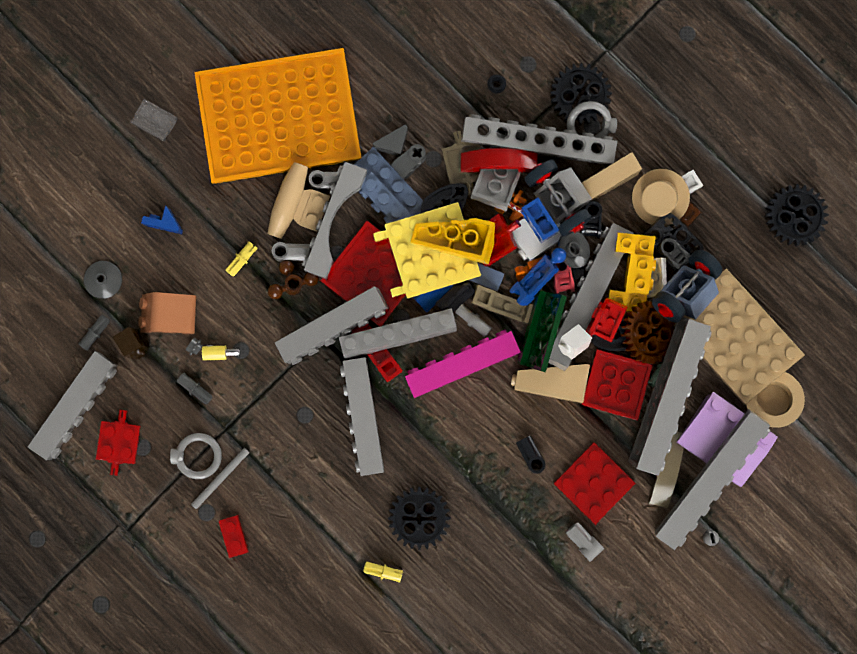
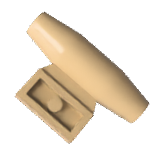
(296, 203)

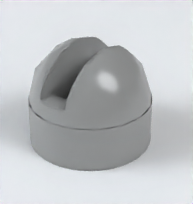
(707, 539)

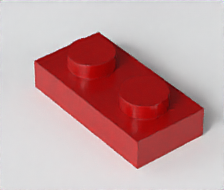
(233, 536)

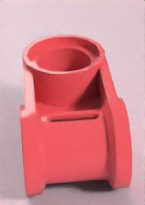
(563, 277)

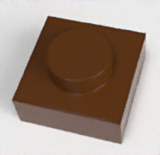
(690, 215)

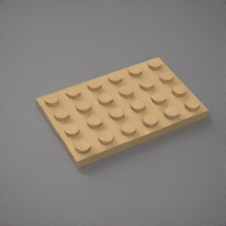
(744, 342)

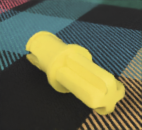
(241, 259)
(383, 571)

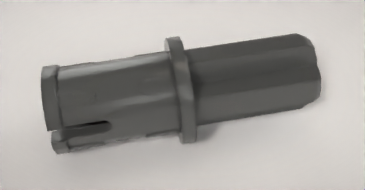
(94, 332)
(194, 389)

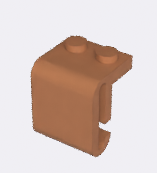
(167, 313)

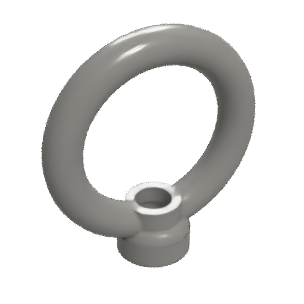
(609, 124)
(177, 456)

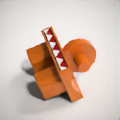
(514, 205)

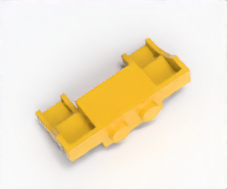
(638, 269)

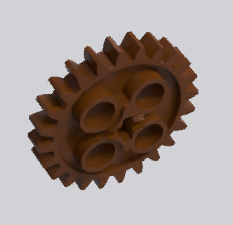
(658, 336)

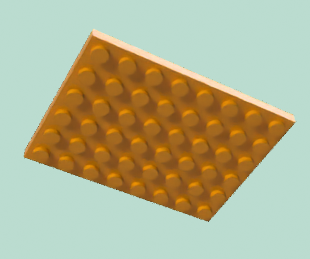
(277, 114)

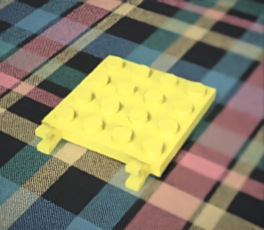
(422, 267)

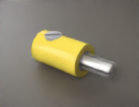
(218, 352)

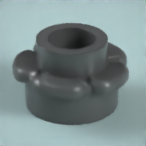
(194, 346)

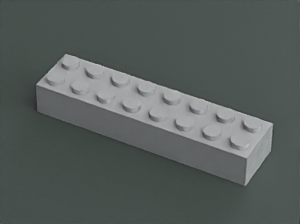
(669, 395)

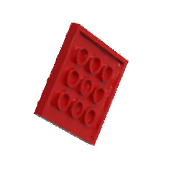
(365, 266)

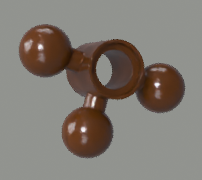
(286, 268)

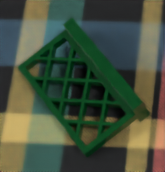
(541, 330)

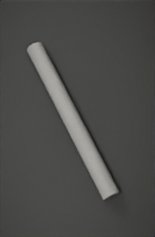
(220, 478)

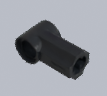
(529, 453)

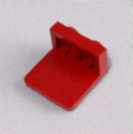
(606, 319)

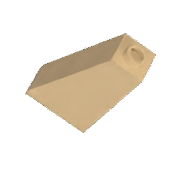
(612, 176)
(555, 383)

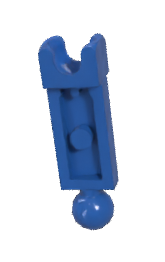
(538, 277)

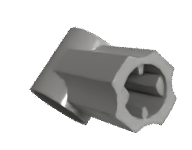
(328, 179)
(294, 252)
(587, 545)

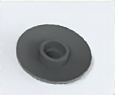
(576, 249)
(111, 283)

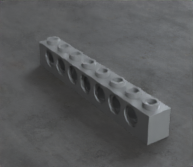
(605, 156)

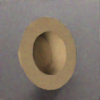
(660, 194)
(779, 402)

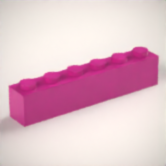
(462, 364)

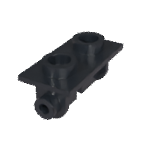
(456, 296)

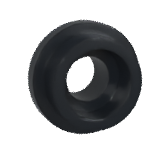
(496, 78)

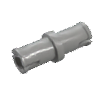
(473, 320)

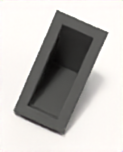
(393, 142)

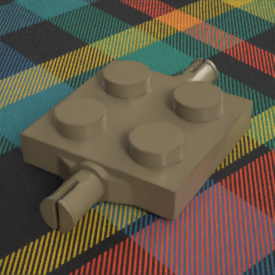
(452, 161)

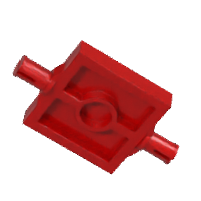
(503, 238)
(118, 442)

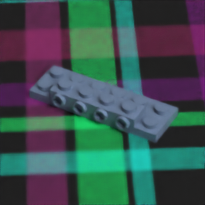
(387, 189)

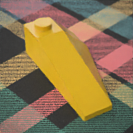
(463, 238)

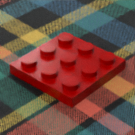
(617, 384)
(594, 483)

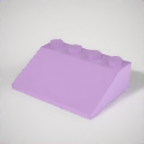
(711, 427)

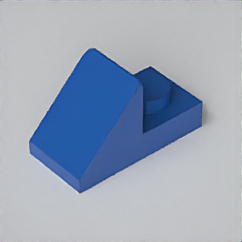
(167, 223)

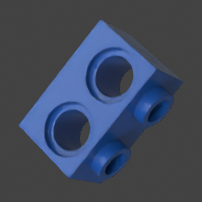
(539, 220)

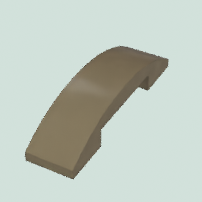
(501, 304)
(665, 482)

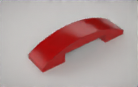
(498, 159)
(382, 359)

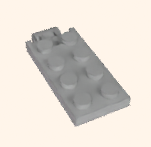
(497, 185)

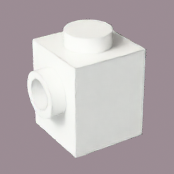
(574, 342)

